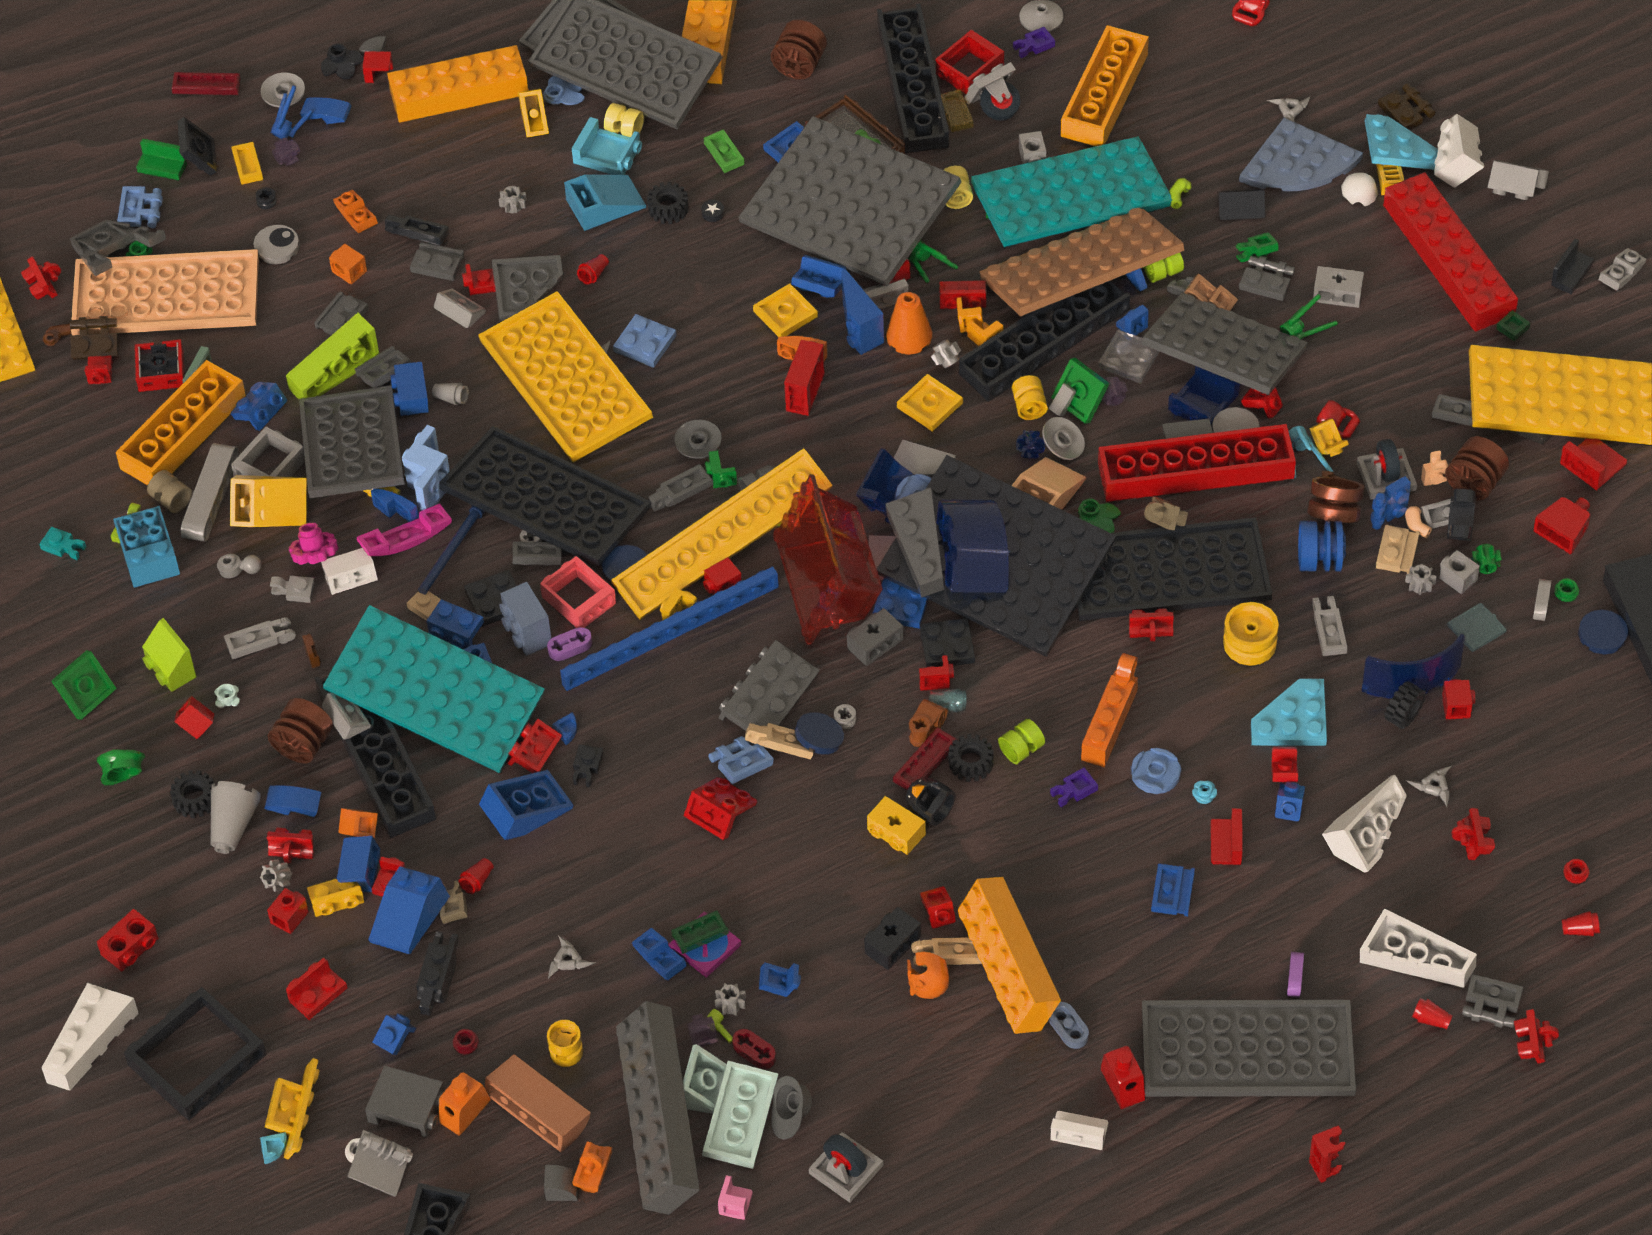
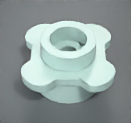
(226, 690)

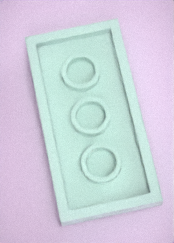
(740, 1114)

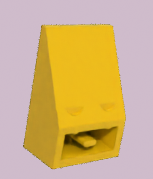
(268, 501)

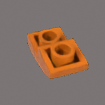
(354, 211)
(788, 345)

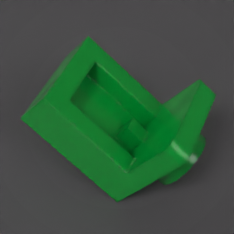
(721, 477)

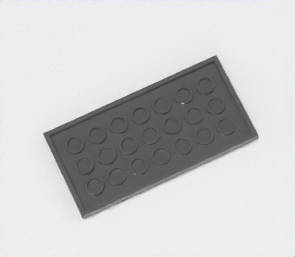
(625, 60)
(1248, 1048)

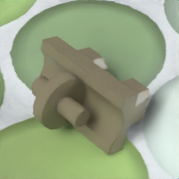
(1165, 514)

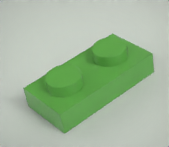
(724, 151)

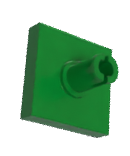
(1088, 386)
(83, 684)

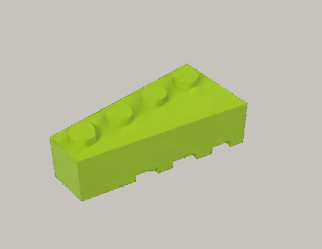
(334, 359)

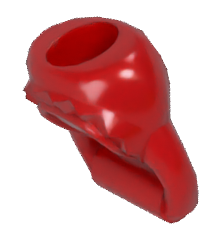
(1256, 7)
(1335, 411)

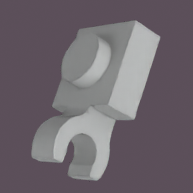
(296, 589)

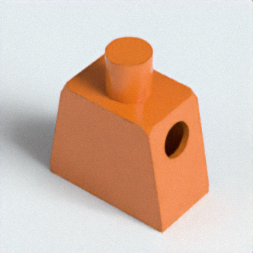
(465, 1100)

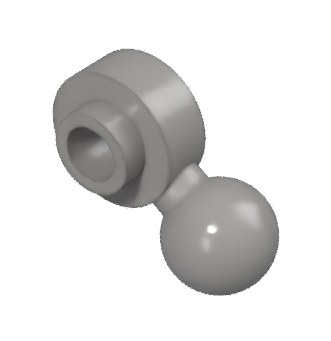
(231, 565)

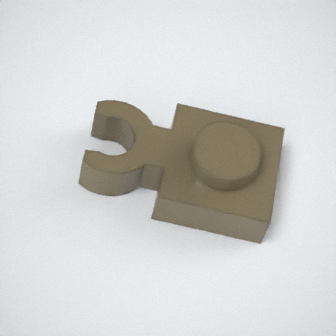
(455, 907)

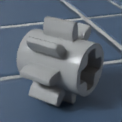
(512, 199)
(946, 353)
(1420, 579)
(276, 875)
(730, 999)

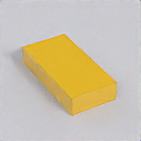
(247, 163)

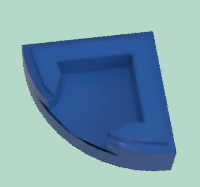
(1137, 279)
(566, 727)

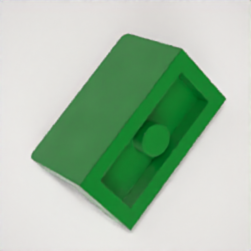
(161, 160)

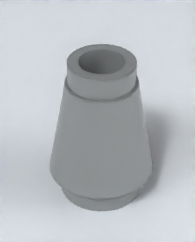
(451, 392)

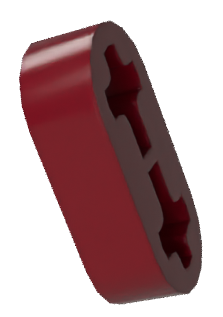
(751, 1051)

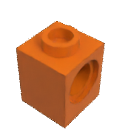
(348, 264)

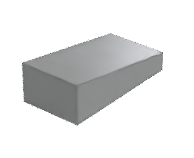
(1062, 400)

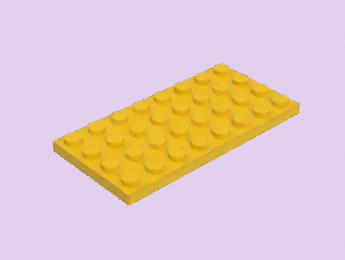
(565, 376)
(1561, 394)

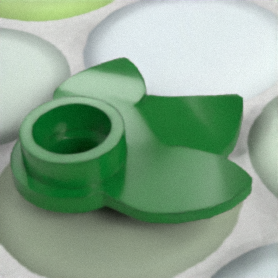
(1101, 514)

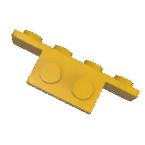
(290, 1105)

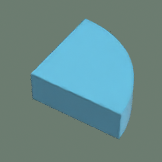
(273, 1146)

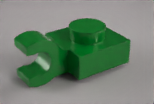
(1259, 245)

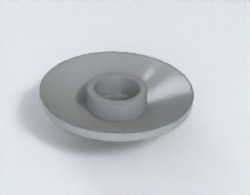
(1041, 14)
(280, 83)
(1063, 438)

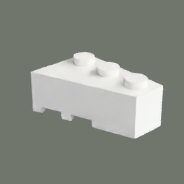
(1458, 151)

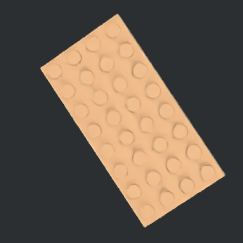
(170, 291)

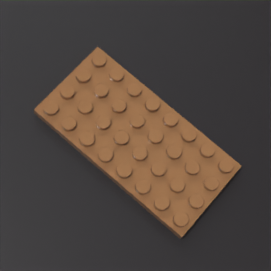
(1081, 261)

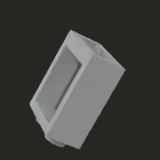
(268, 437)

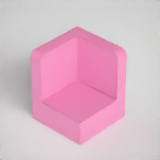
(734, 1200)

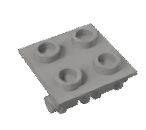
(379, 1163)

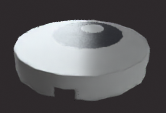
(276, 244)

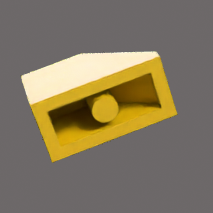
(533, 112)

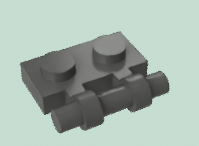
(1265, 283)
(1493, 994)

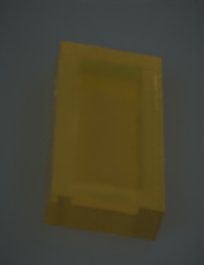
(956, 111)

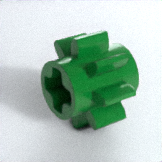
(1487, 558)

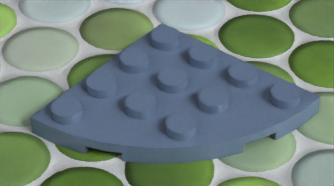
(1298, 159)

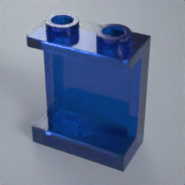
(1203, 396)

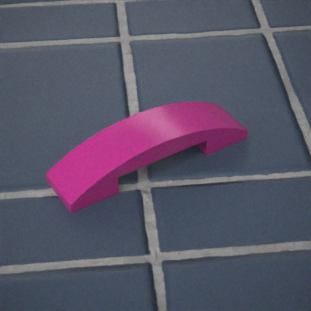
(406, 536)

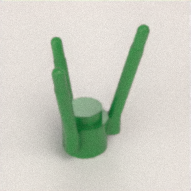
(922, 253)
(1294, 325)

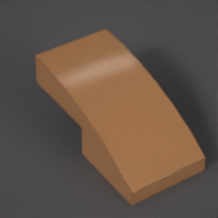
(1205, 291)

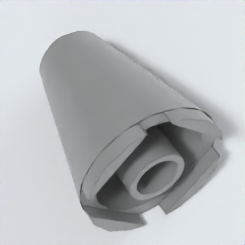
(230, 814)

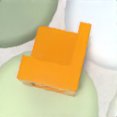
(967, 315)
(979, 335)

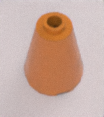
(909, 325)

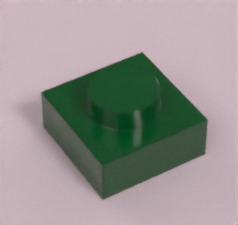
(1513, 325)

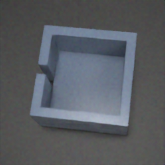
(525, 619)

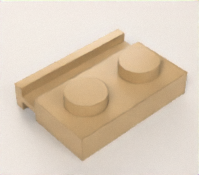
(1397, 549)

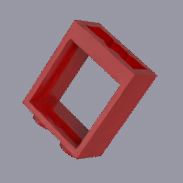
(977, 46)
(804, 377)

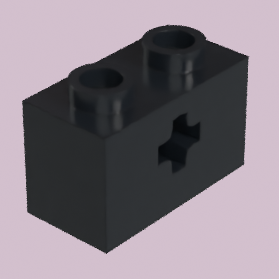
(892, 938)

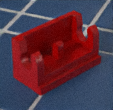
(1324, 1150)

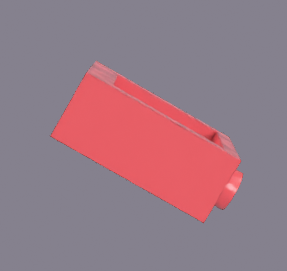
(591, 608)

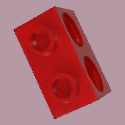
(124, 937)

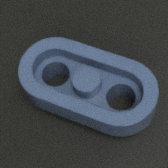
(1070, 1026)

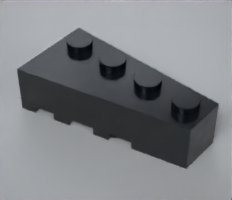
(436, 1211)

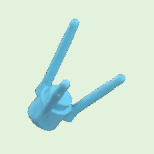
(1301, 441)

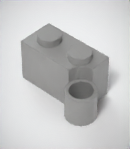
(1516, 179)

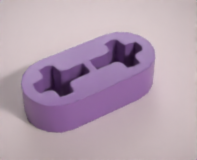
(569, 644)
(1295, 974)

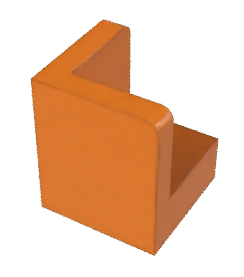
(357, 822)

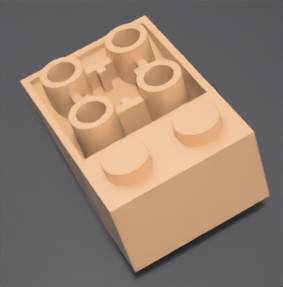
(1050, 482)

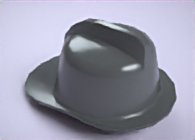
(790, 1106)

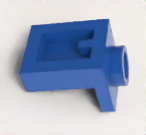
(1134, 321)

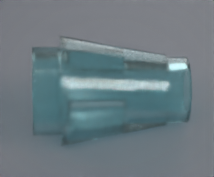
(952, 699)

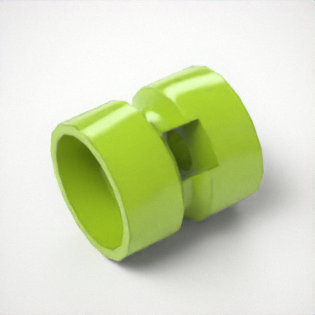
(1168, 266)
(1020, 742)

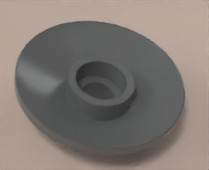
(697, 432)

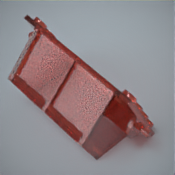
(826, 560)

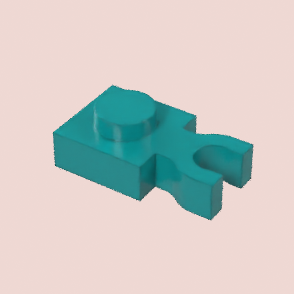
(61, 542)

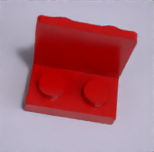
(1592, 461)
(717, 805)

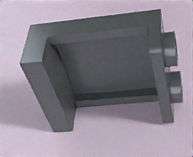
(405, 1100)

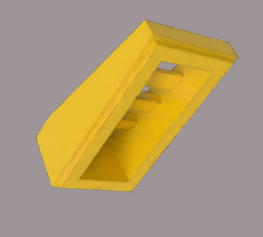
(1386, 180)

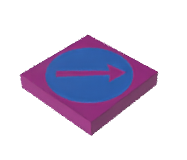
(711, 955)

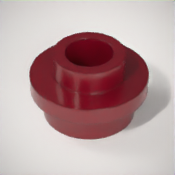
(462, 1036)

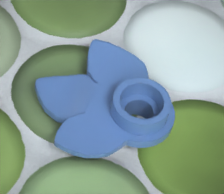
(563, 92)

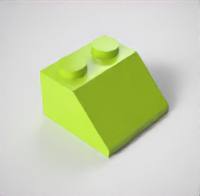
(168, 657)

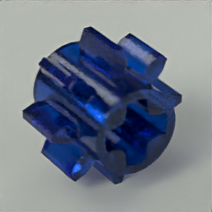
(1030, 444)

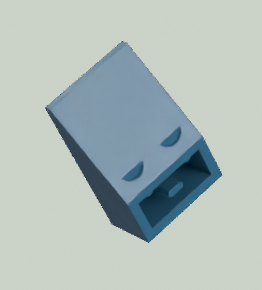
(602, 198)
(146, 546)

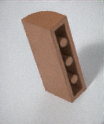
(537, 1103)

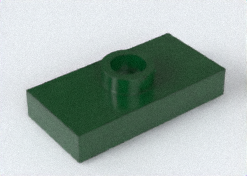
(699, 932)

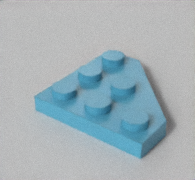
(1396, 145)
(1293, 717)

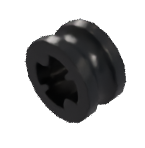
(265, 203)

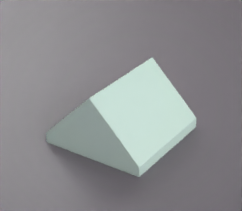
(702, 1080)

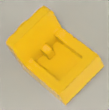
(1328, 438)
(677, 602)

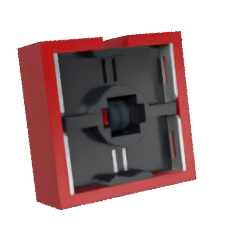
(159, 365)

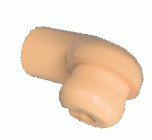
(1414, 522)

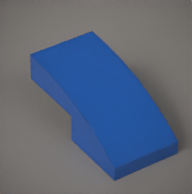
(329, 109)
(392, 503)
(290, 798)
(658, 954)

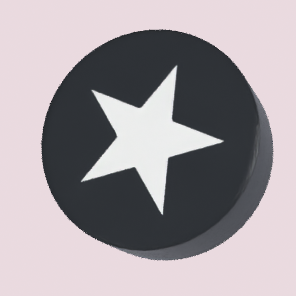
(712, 210)

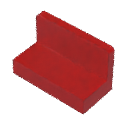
(1227, 839)

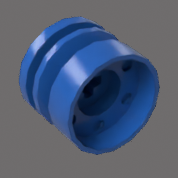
(1320, 546)

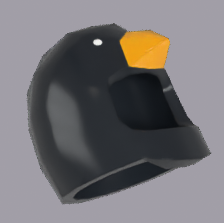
(930, 800)

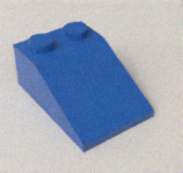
(862, 316)
(524, 803)
(407, 909)

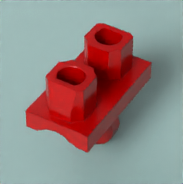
(44, 276)
(1151, 624)
(1470, 833)
(290, 845)
(1531, 1026)

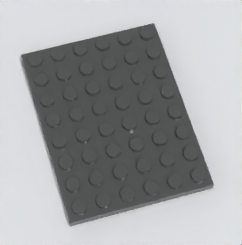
(850, 200)

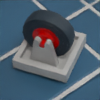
(996, 95)
(1384, 468)
(845, 1166)

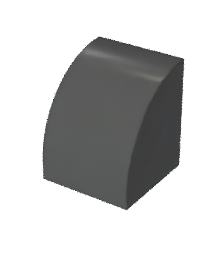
(559, 1184)

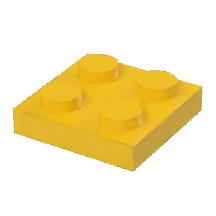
(785, 311)
(929, 402)

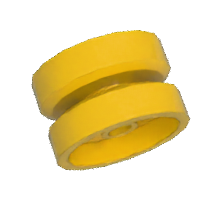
(1250, 633)

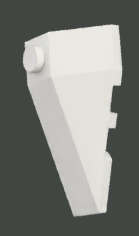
(1366, 825)

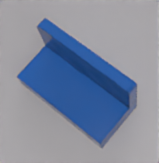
(359, 861)

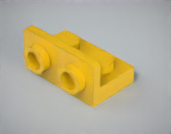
(334, 896)

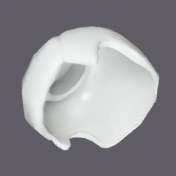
(1359, 188)

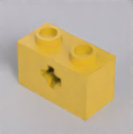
(896, 825)

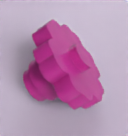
(312, 545)

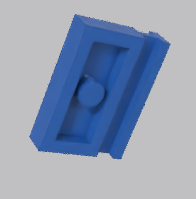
(1172, 890)

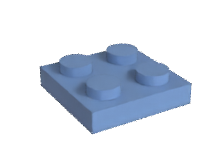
(644, 340)

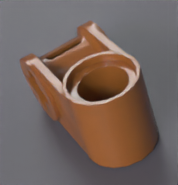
(925, 721)

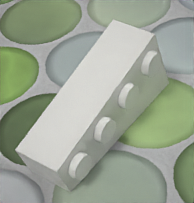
(1416, 951)
(88, 1031)

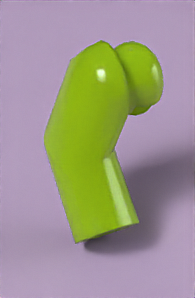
(1175, 191)

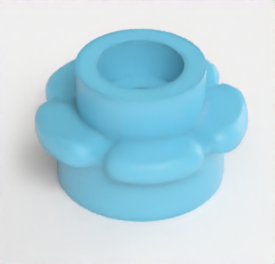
(1204, 796)

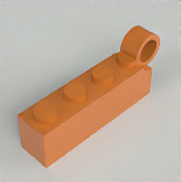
(1111, 712)

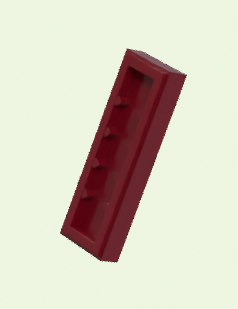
(206, 83)
(925, 759)

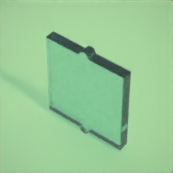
(1478, 626)

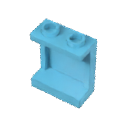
(605, 149)

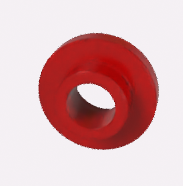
(1579, 866)

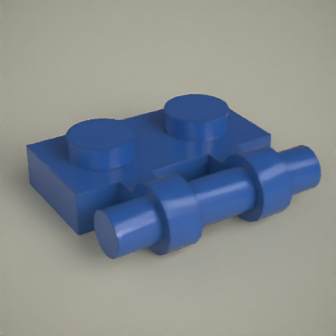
(1391, 503)

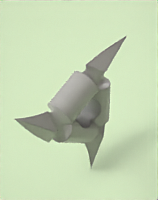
(1288, 102)
(1436, 776)
(567, 950)

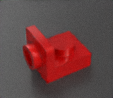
(478, 281)
(99, 369)
(1255, 399)
(936, 677)
(1284, 764)
(388, 867)
(938, 906)

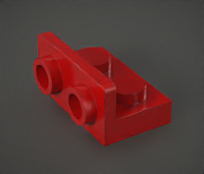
(972, 294)
(535, 746)
(315, 989)

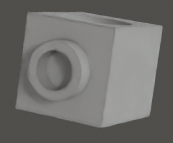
(1031, 147)
(1459, 571)

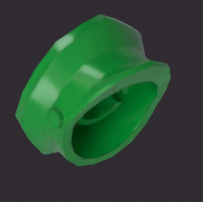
(120, 765)

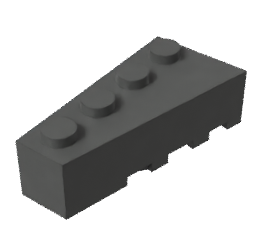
(916, 533)

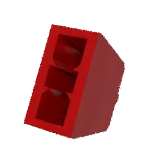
(1564, 523)
(1120, 1070)

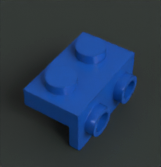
(819, 277)
(259, 404)
(454, 624)

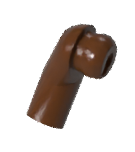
(55, 333)

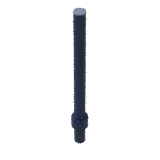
(475, 513)

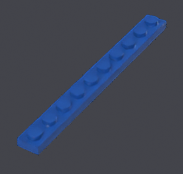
(668, 629)

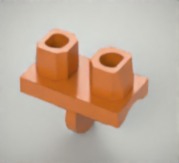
(592, 1167)

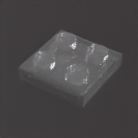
(1128, 357)

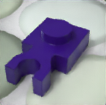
(1035, 41)
(1075, 785)

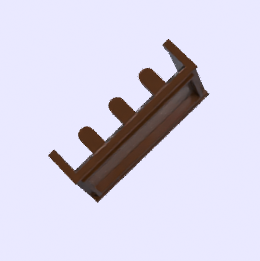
(852, 117)

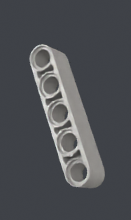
(209, 492)

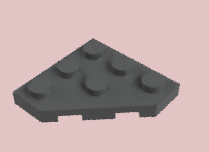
(524, 282)

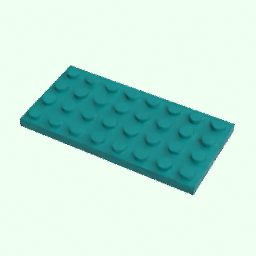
(1070, 191)
(434, 688)

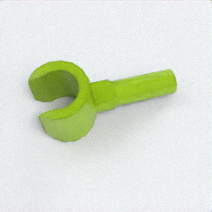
(717, 1018)

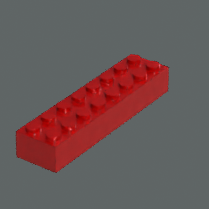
(1450, 251)
(1196, 462)

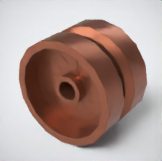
(1335, 499)

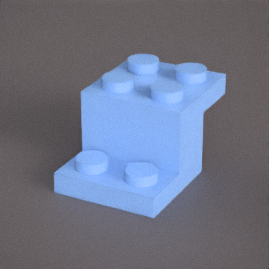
(425, 468)

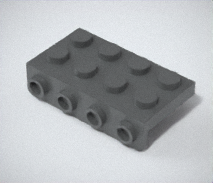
(769, 689)

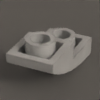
(1623, 269)

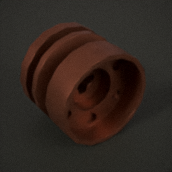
(798, 49)
(1477, 467)
(300, 730)

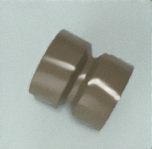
(169, 491)

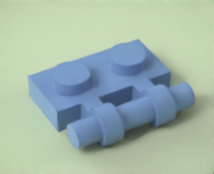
(132, 206)
(742, 764)

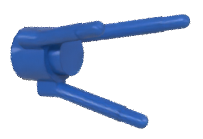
(282, 127)

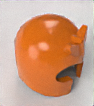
(931, 982)

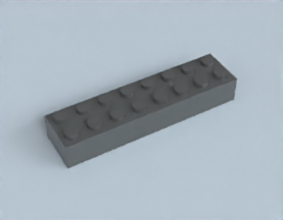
(657, 1108)

